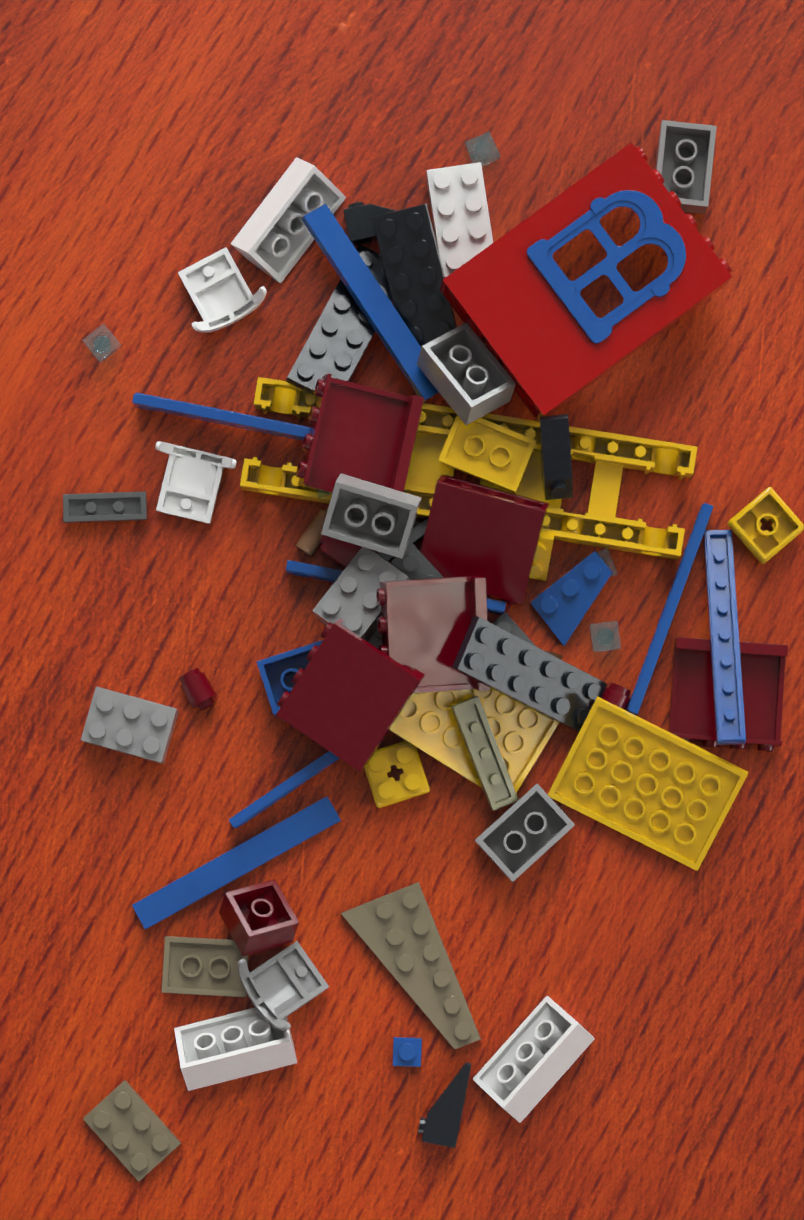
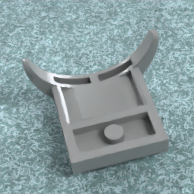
(282, 984)

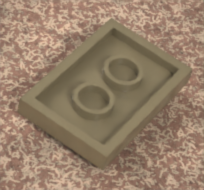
(202, 967)
(132, 1130)

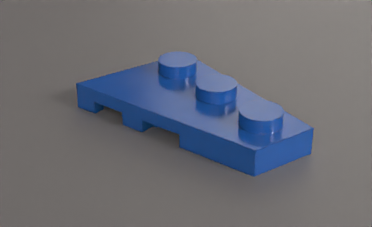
(571, 596)

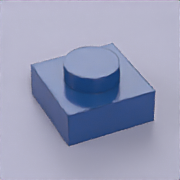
(407, 1051)

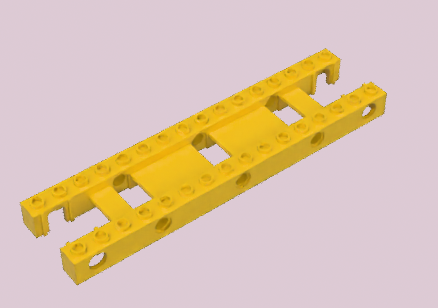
(607, 450)

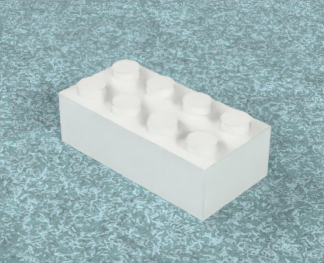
(459, 213)

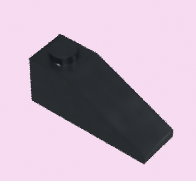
(360, 223)
(556, 457)
(445, 1114)

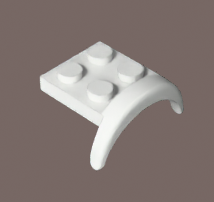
(219, 291)
(191, 482)

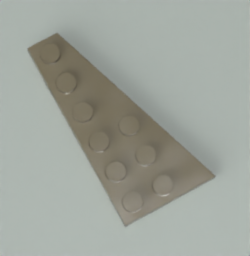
(410, 947)

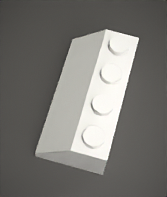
(275, 233)
(231, 1048)
(533, 1059)

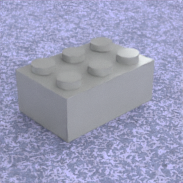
(686, 162)
(466, 373)
(371, 515)
(354, 594)
(129, 725)
(524, 832)

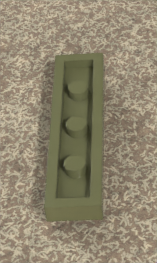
(484, 753)

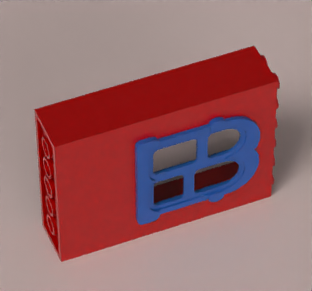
(535, 314)

